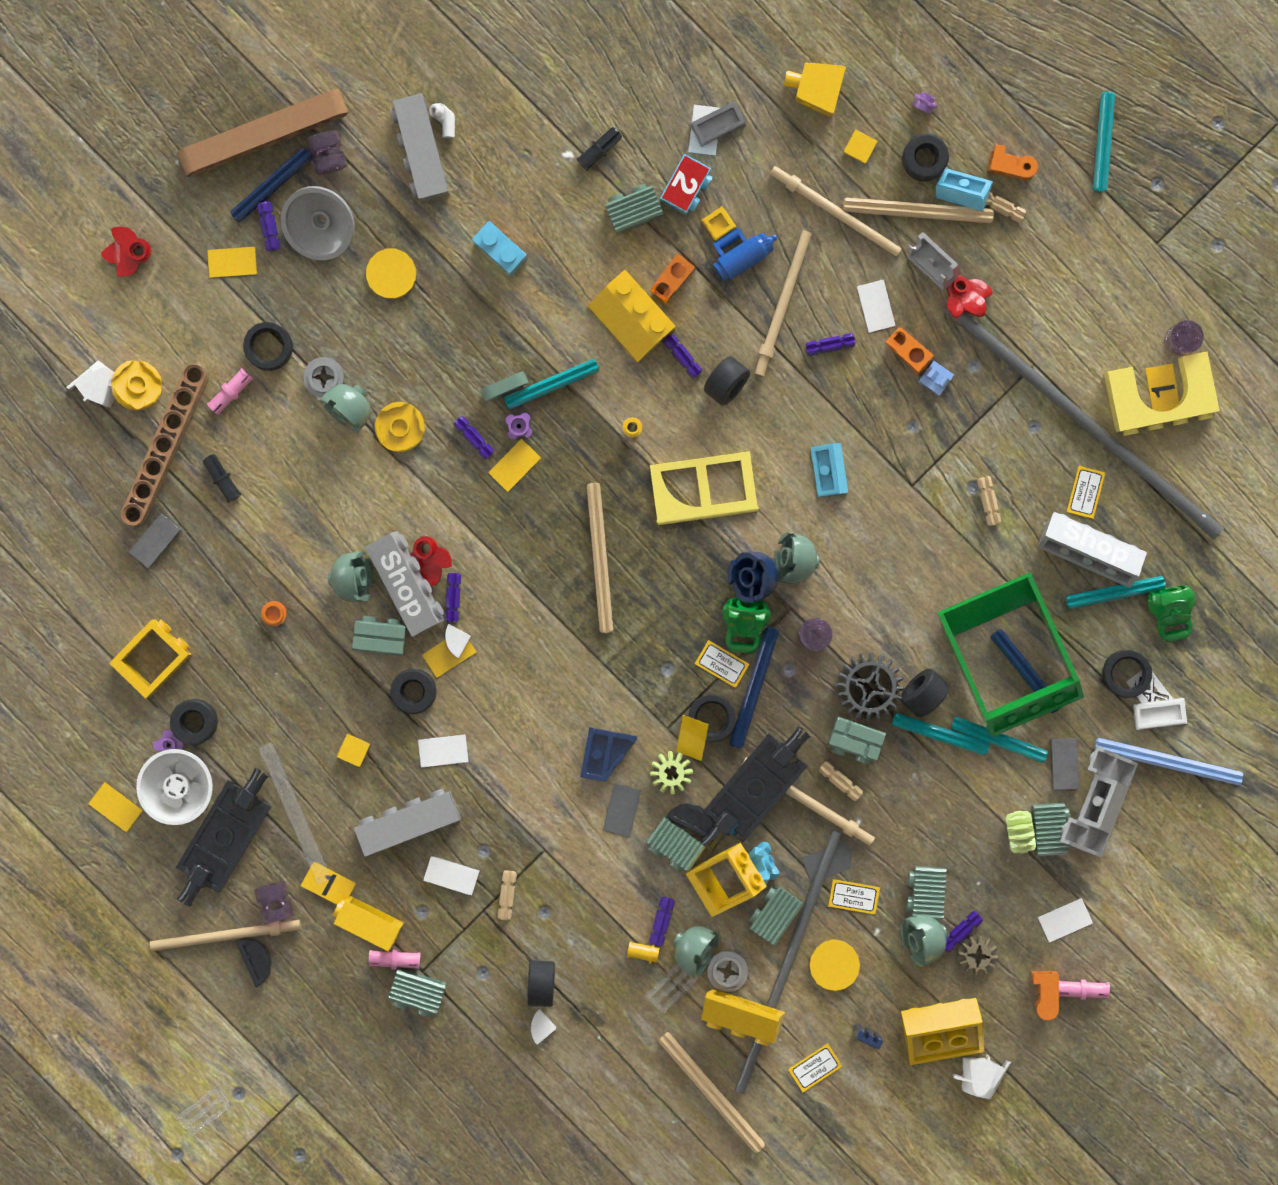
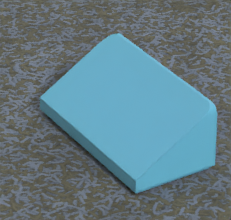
(963, 189)
(829, 469)

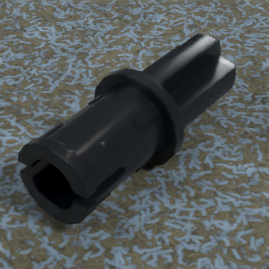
(599, 148)
(221, 478)

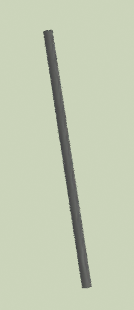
(791, 952)

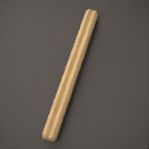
(917, 210)
(599, 557)
(711, 1092)

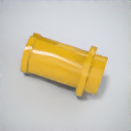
(627, 422)
(643, 952)

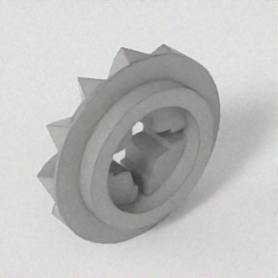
(315, 368)
(734, 981)

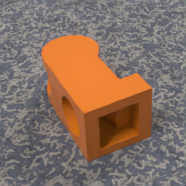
(1011, 166)
(672, 278)
(910, 351)
(1048, 994)

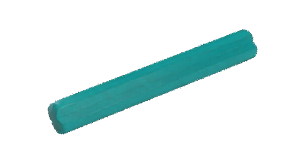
(1104, 140)
(551, 384)
(1115, 592)
(940, 734)
(1001, 740)

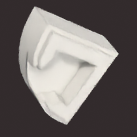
(456, 640)
(541, 1026)

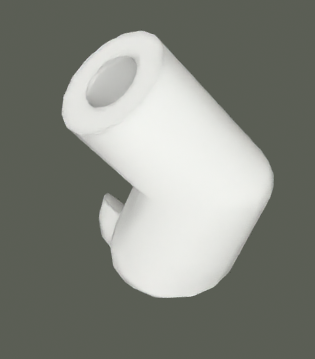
(445, 117)

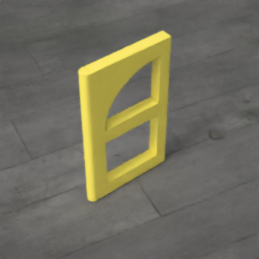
(672, 511)

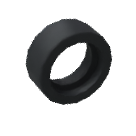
(267, 327)
(1141, 686)
(730, 712)

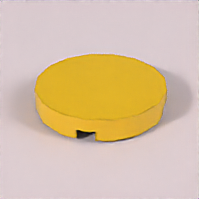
(391, 273)
(136, 385)
(399, 427)
(834, 965)

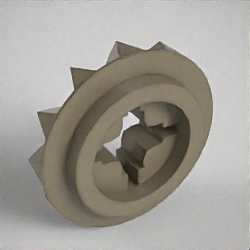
(970, 946)

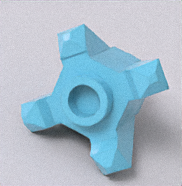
(764, 862)

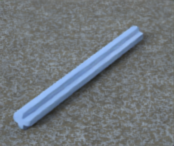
(1171, 762)

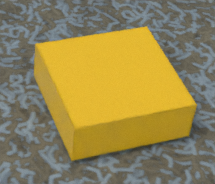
(860, 147)
(718, 223)
(353, 750)

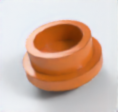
(273, 613)

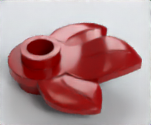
(123, 251)
(969, 299)
(431, 562)

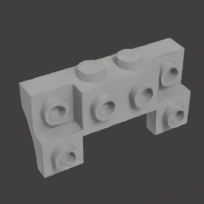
(1102, 802)

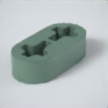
(504, 386)

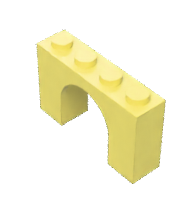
(1197, 400)

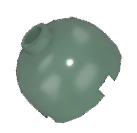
(347, 405)
(796, 558)
(352, 577)
(925, 939)
(695, 949)

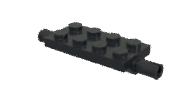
(755, 788)
(223, 837)

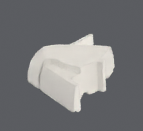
(95, 384)
(981, 1076)

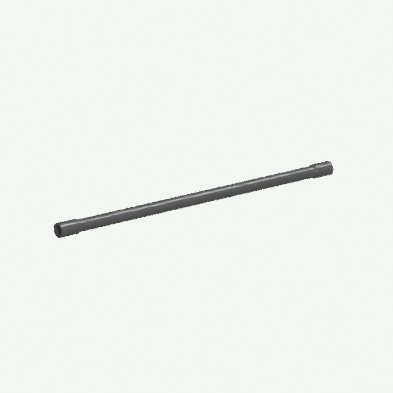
(1201, 519)

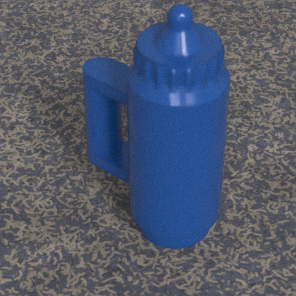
(743, 256)

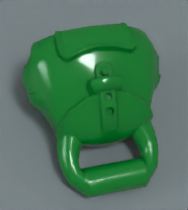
(1171, 608)
(745, 621)

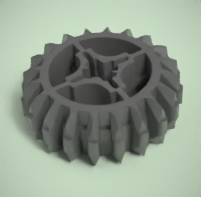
(849, 678)

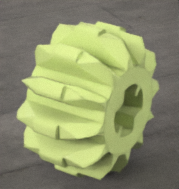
(663, 775)
(1020, 832)

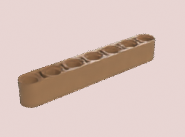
(262, 132)
(154, 453)

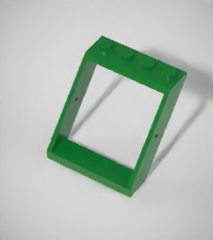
(988, 607)

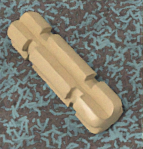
(1005, 208)
(989, 501)
(840, 781)
(507, 895)

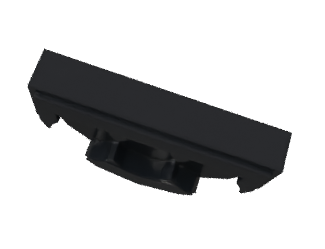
(691, 817)
(256, 959)

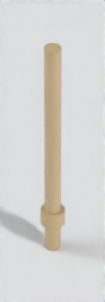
(794, 183)
(767, 349)
(849, 827)
(274, 929)

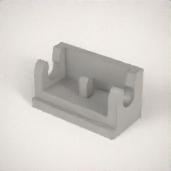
(933, 262)

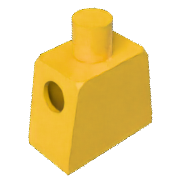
(817, 86)

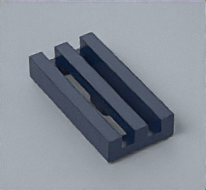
(866, 1036)

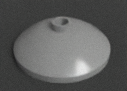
(310, 233)

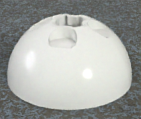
(161, 790)

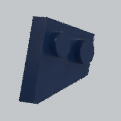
(604, 752)

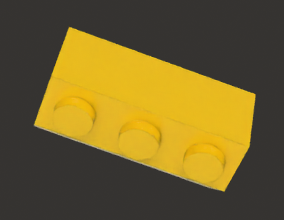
(631, 316)
(742, 1017)
(943, 1031)

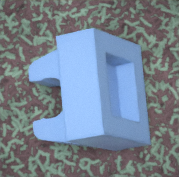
(936, 378)

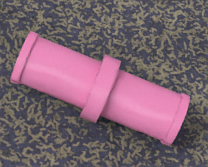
(230, 391)
(394, 959)
(1084, 989)

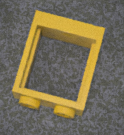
(132, 676)
(716, 899)
(367, 922)

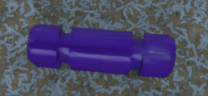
(268, 226)
(830, 344)
(682, 356)
(473, 437)
(452, 597)
(661, 921)
(962, 930)

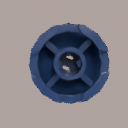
(753, 576)

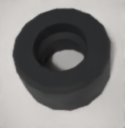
(925, 141)
(726, 380)
(397, 691)
(924, 693)
(178, 726)
(541, 983)

